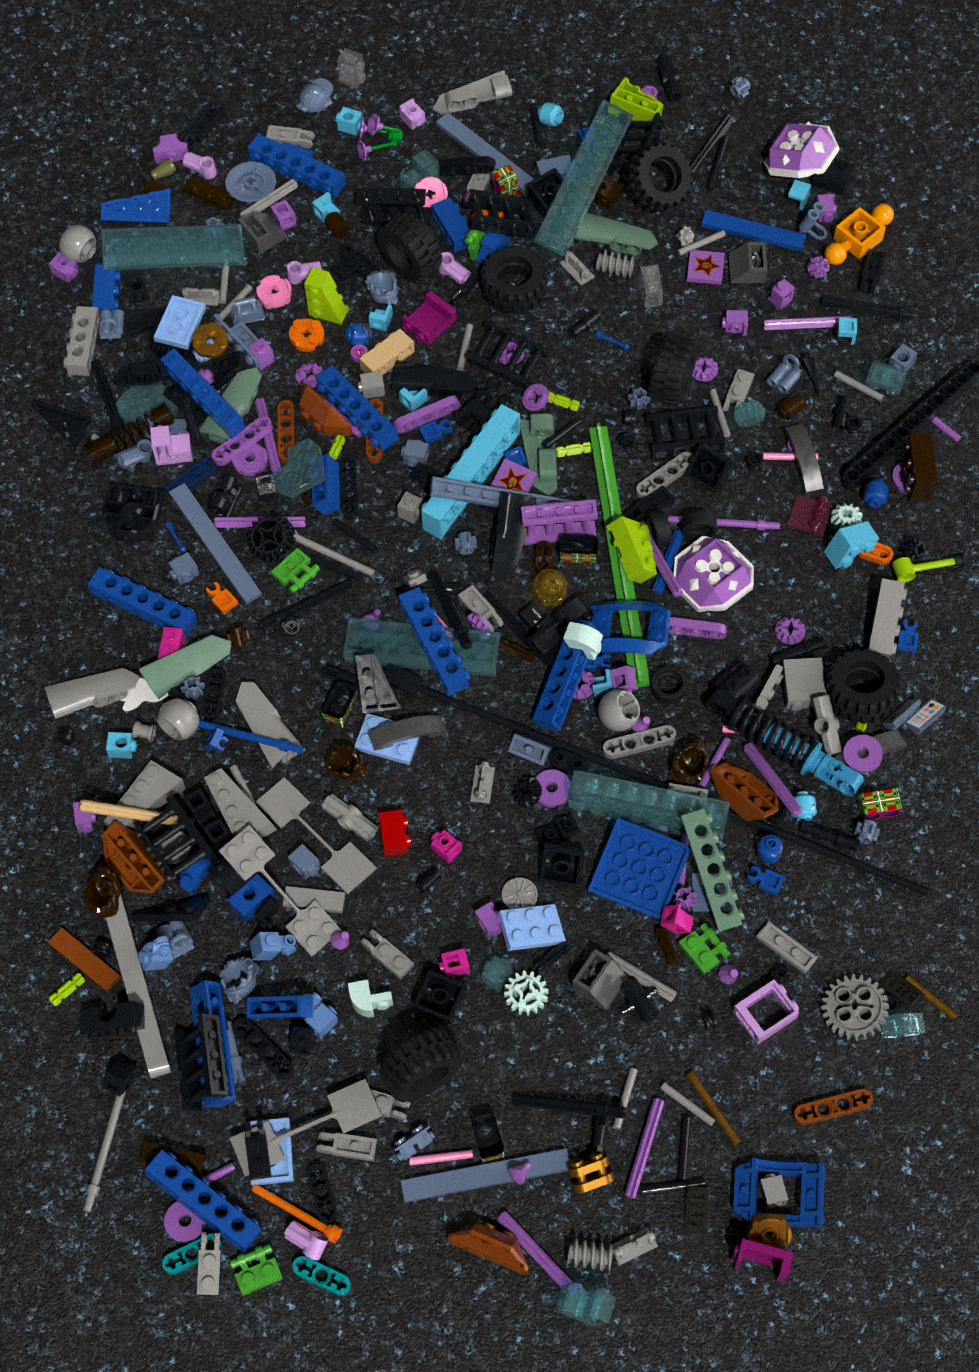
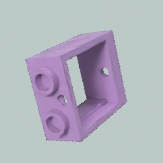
(750, 1024)

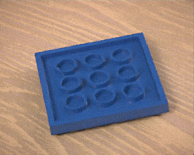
(639, 869)

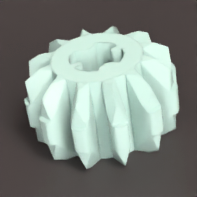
(845, 516)

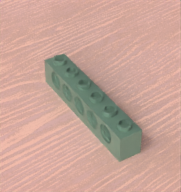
(723, 921)

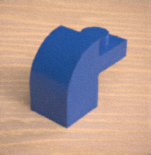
(490, 243)
(192, 877)

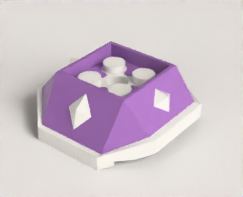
(801, 151)
(710, 589)

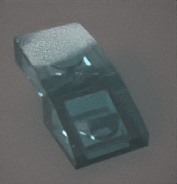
(903, 1024)

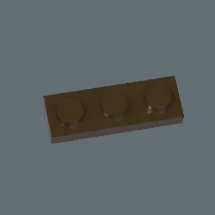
(208, 193)
(184, 1157)

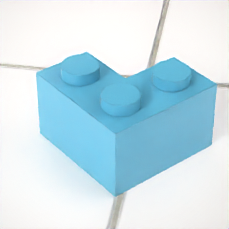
(849, 543)

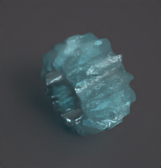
(749, 414)

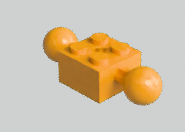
(859, 233)

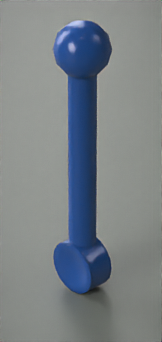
(599, 335)
(169, 526)

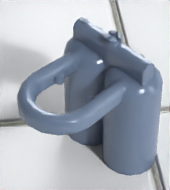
(811, 219)
(111, 324)
(785, 374)
(178, 937)

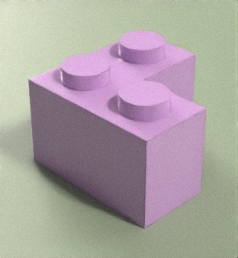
(170, 448)

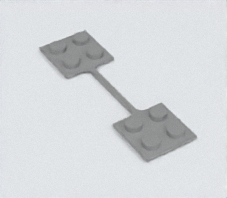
(248, 855)
(345, 867)
(350, 1107)

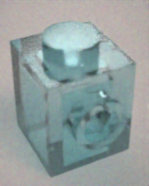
(496, 973)

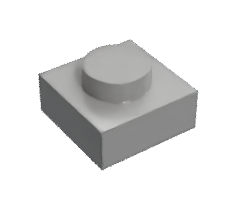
(414, 578)

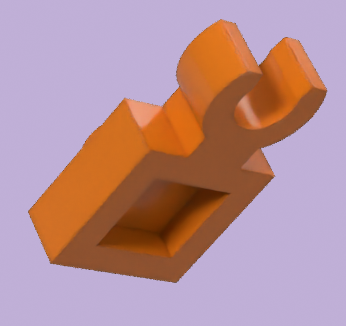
(222, 599)

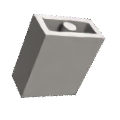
(802, 682)

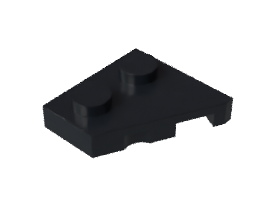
(226, 368)

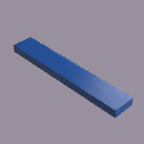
(753, 230)

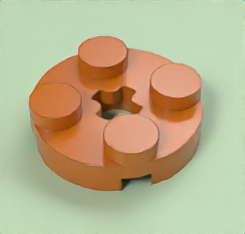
(309, 326)

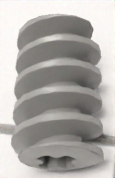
(615, 264)
(590, 1254)

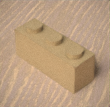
(385, 353)

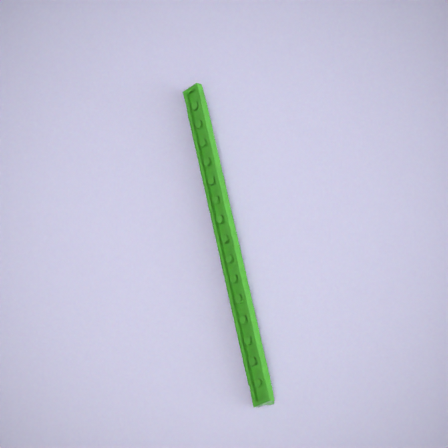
(612, 511)

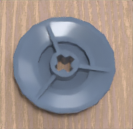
(248, 173)

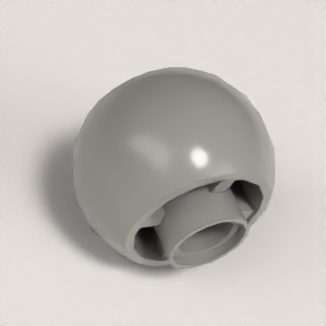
(78, 243)
(619, 710)
(178, 719)

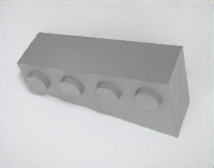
(886, 617)
(148, 792)

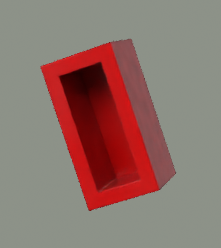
(393, 832)

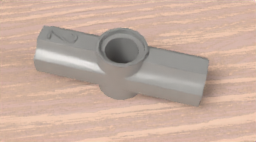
(824, 714)
(349, 817)

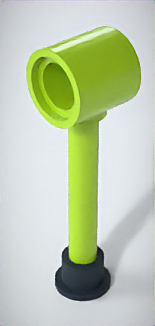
(906, 570)

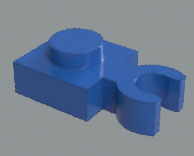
(432, 432)
(516, 455)
(908, 638)
(591, 665)
(769, 881)

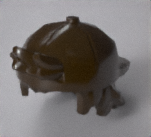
(345, 763)
(690, 763)
(102, 893)

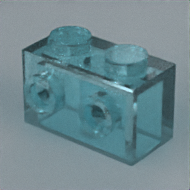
(886, 378)

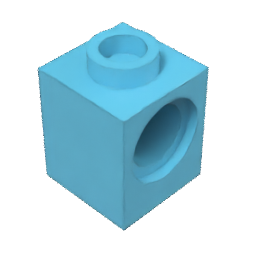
(349, 120)
(115, 739)

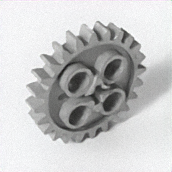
(854, 989)

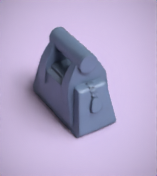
(247, 311)

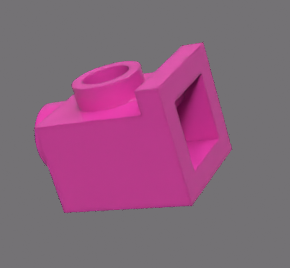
(448, 851)
(676, 919)
(454, 957)

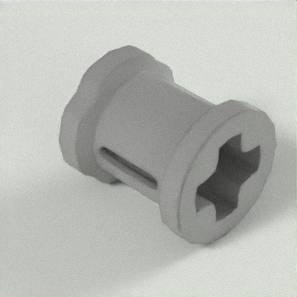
(144, 731)

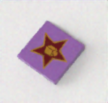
(705, 267)
(514, 477)

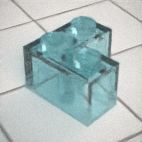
(423, 165)
(589, 1307)

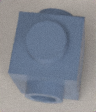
(415, 452)
(183, 568)

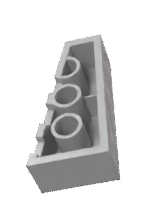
(236, 806)

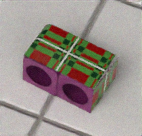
(505, 181)
(879, 804)

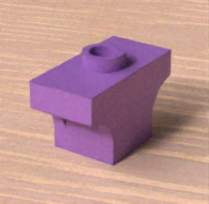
(170, 148)

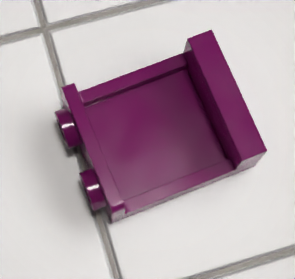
(429, 319)
(764, 1254)

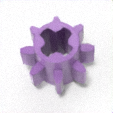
(818, 267)
(685, 892)

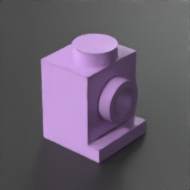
(412, 114)

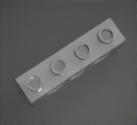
(82, 341)

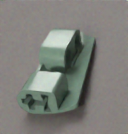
(618, 235)
(239, 396)
(540, 459)
(179, 665)

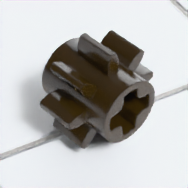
(237, 635)

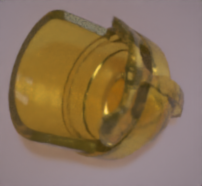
(548, 592)

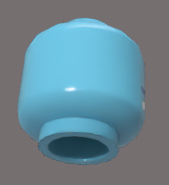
(550, 114)
(808, 806)

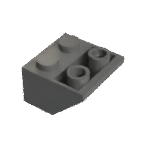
(261, 231)
(748, 263)
(599, 980)

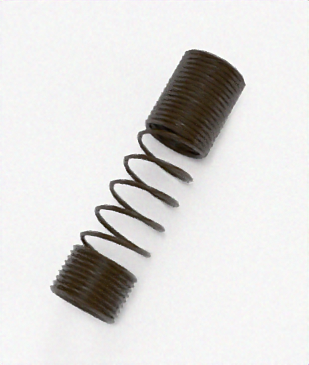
(105, 446)

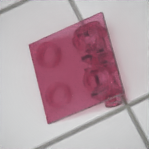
(810, 514)

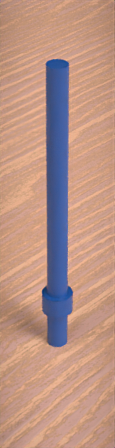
(282, 745)

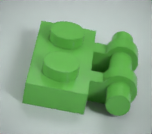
(473, 240)
(293, 565)
(700, 953)
(259, 1275)

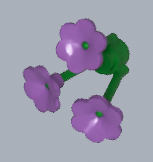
(394, 135)

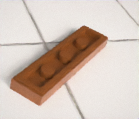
(84, 960)

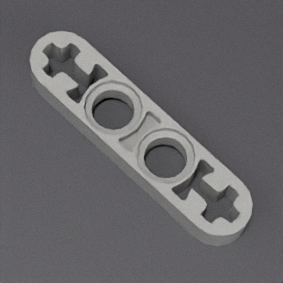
(664, 475)
(640, 745)

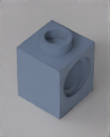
(903, 354)
(304, 862)

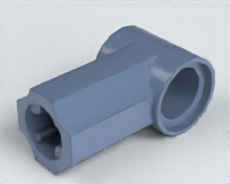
(135, 454)

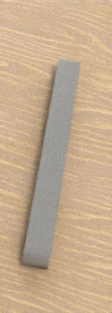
(137, 990)

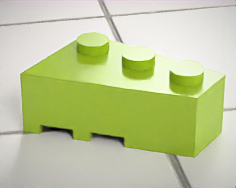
(635, 101)
(323, 298)
(635, 547)

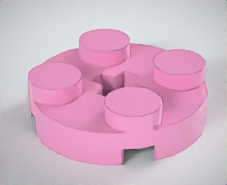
(433, 184)
(276, 300)

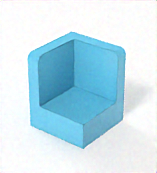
(800, 191)
(324, 206)
(380, 319)
(847, 328)
(412, 399)
(603, 685)

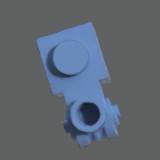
(269, 944)
(156, 954)
(323, 1017)

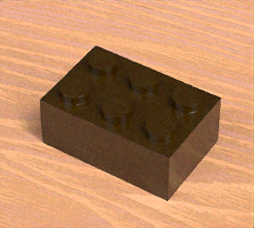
(920, 466)

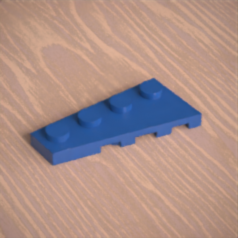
(144, 208)

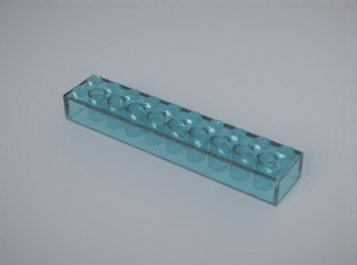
(583, 178)

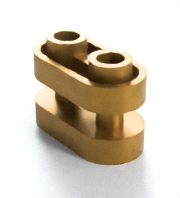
(596, 1162)

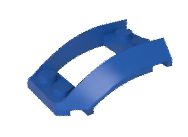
(657, 632)
(811, 1189)

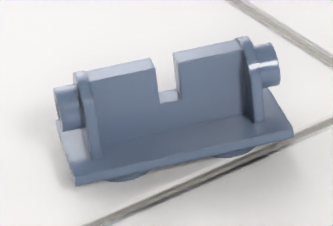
(405, 1145)

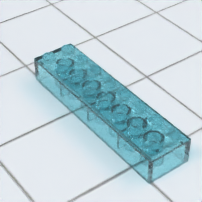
(172, 247)
(399, 646)
(643, 803)

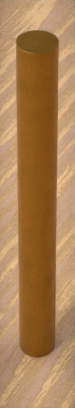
(713, 1108)

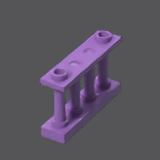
(558, 513)

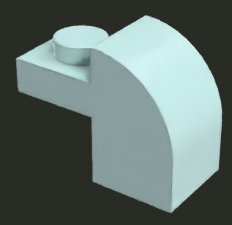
(583, 638)
(364, 1002)

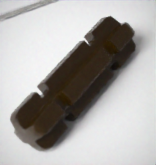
(517, 650)
(666, 945)

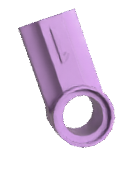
(203, 165)
(453, 268)
(297, 272)
(310, 1241)

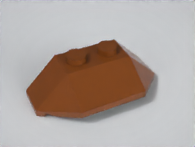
(321, 414)
(745, 792)
(131, 860)
(491, 1245)

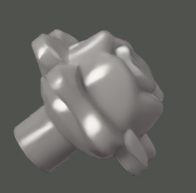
(685, 236)

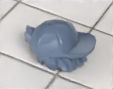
(315, 96)
(382, 287)
(239, 978)

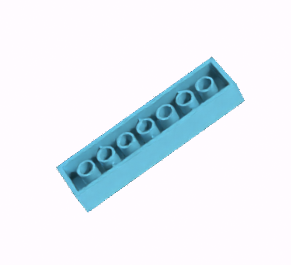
(473, 467)

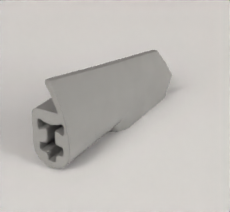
(469, 96)
(90, 690)
(264, 721)

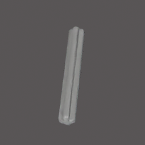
(273, 197)
(643, 978)

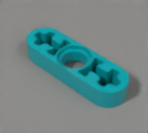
(183, 1250)
(338, 1276)

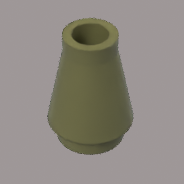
(164, 169)

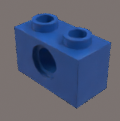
(248, 908)

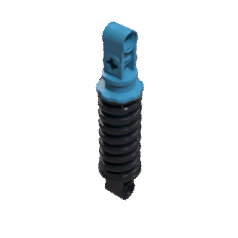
(783, 742)

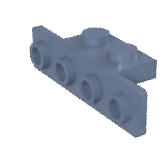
(241, 338)

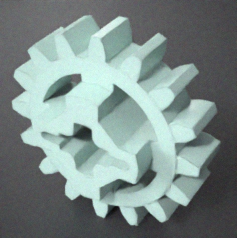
(519, 989)

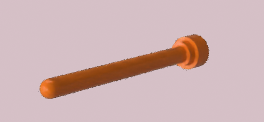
(332, 1232)

